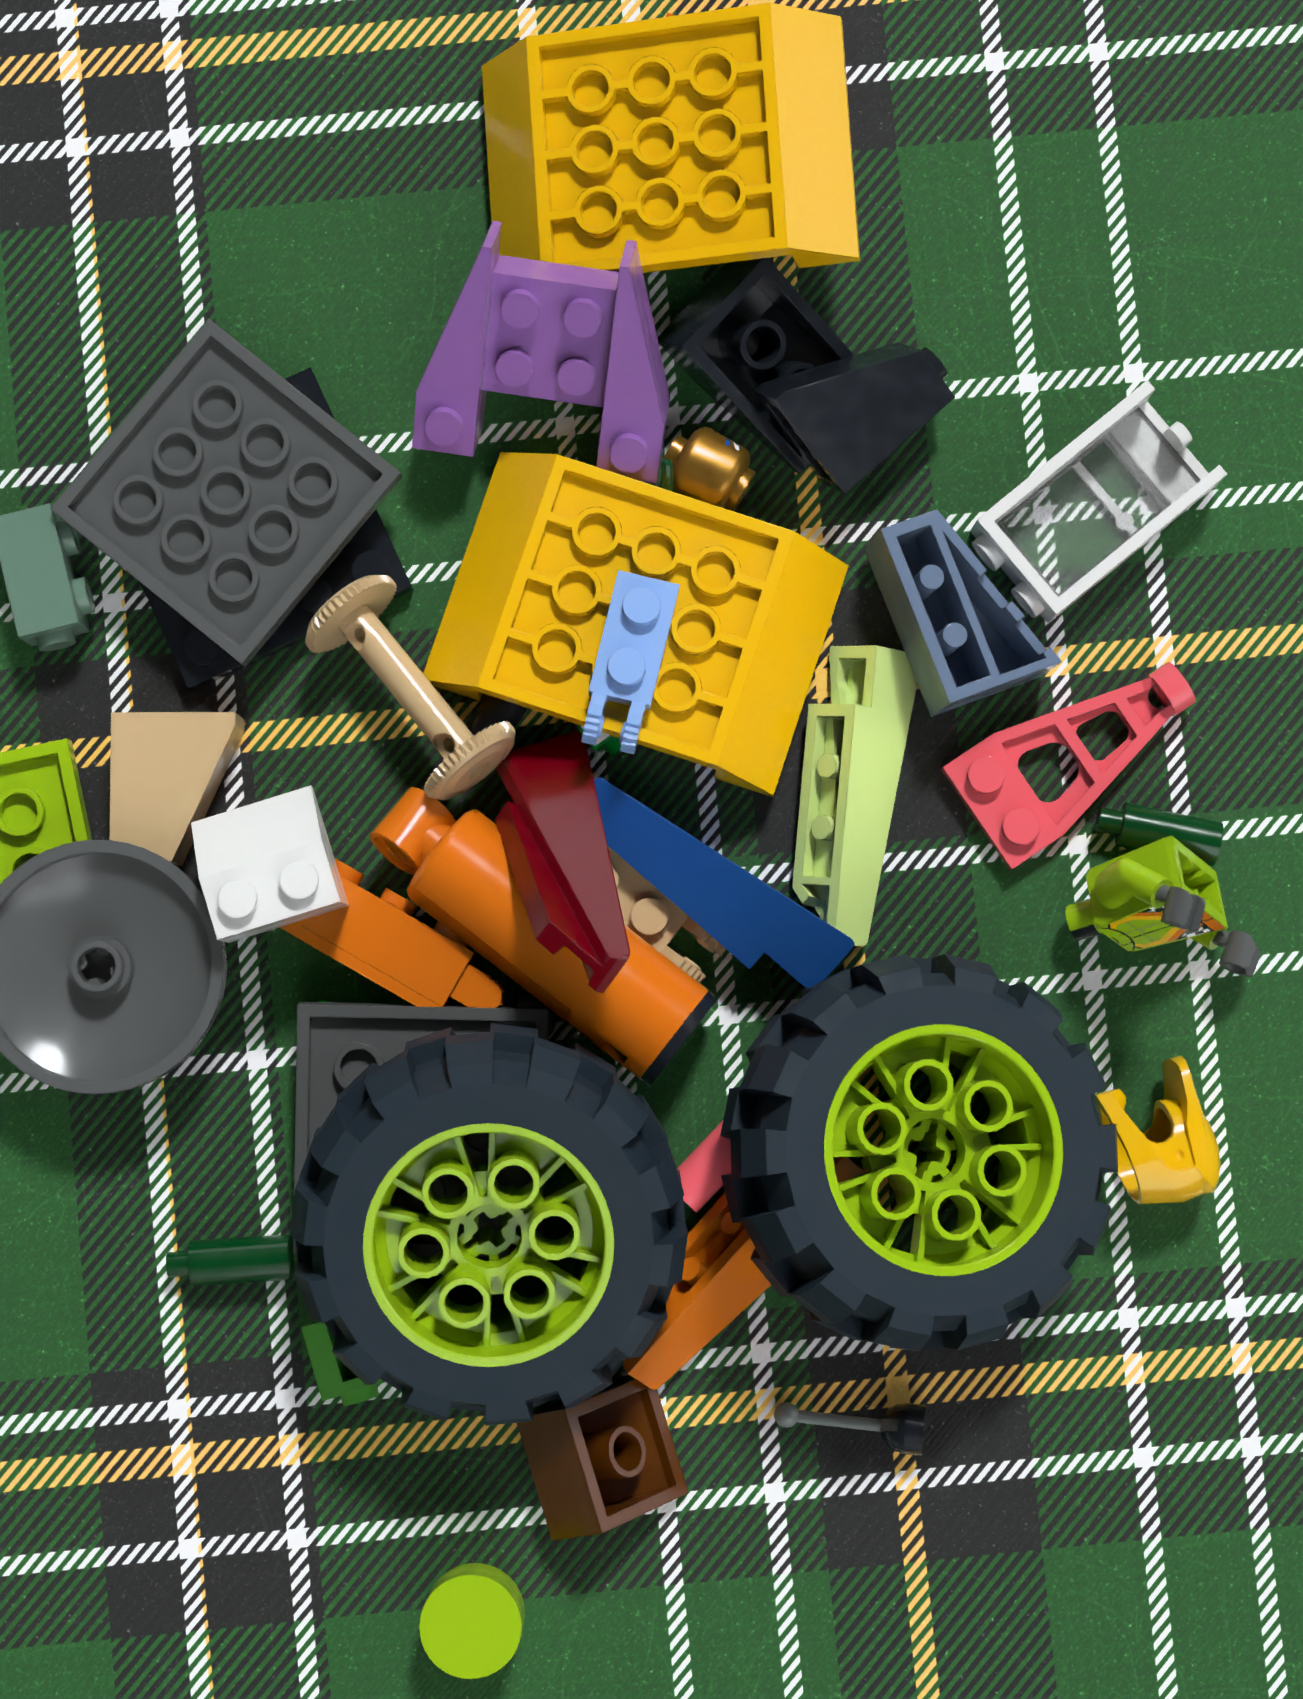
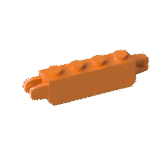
(397, 950)

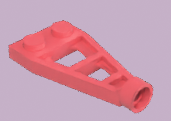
(1004, 801)

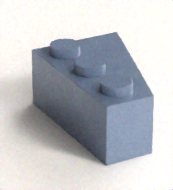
(951, 616)

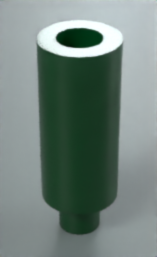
(1142, 825)
(234, 1260)

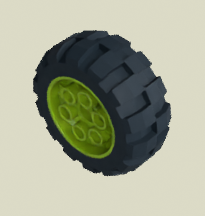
(406, 1129)
(834, 1239)

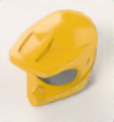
(1173, 1156)

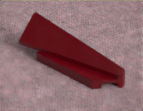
(563, 855)

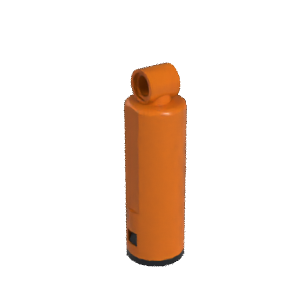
(471, 890)

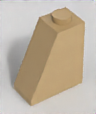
(167, 775)

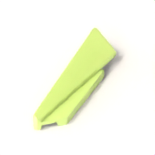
(852, 784)

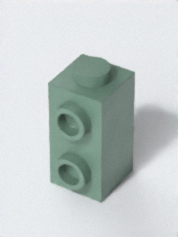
(42, 578)

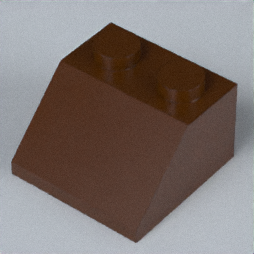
(602, 1459)

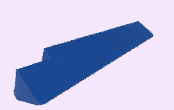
(718, 893)

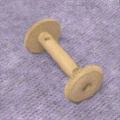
(354, 617)

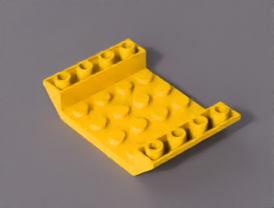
(675, 134)
(541, 587)

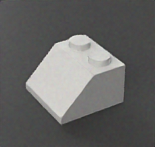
(266, 865)

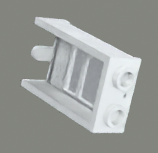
(1092, 506)

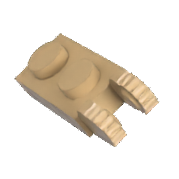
(657, 917)

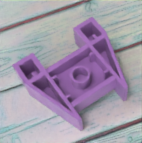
(554, 338)

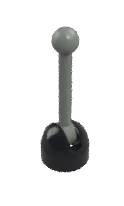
(900, 1426)

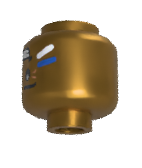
(710, 468)

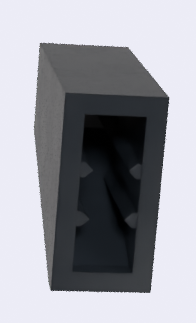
(857, 408)

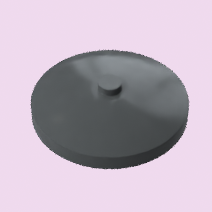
(105, 967)

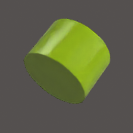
(472, 1621)

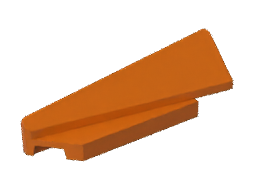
(713, 1291)

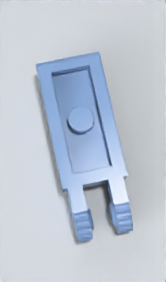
(630, 653)

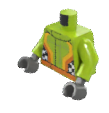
(1159, 899)

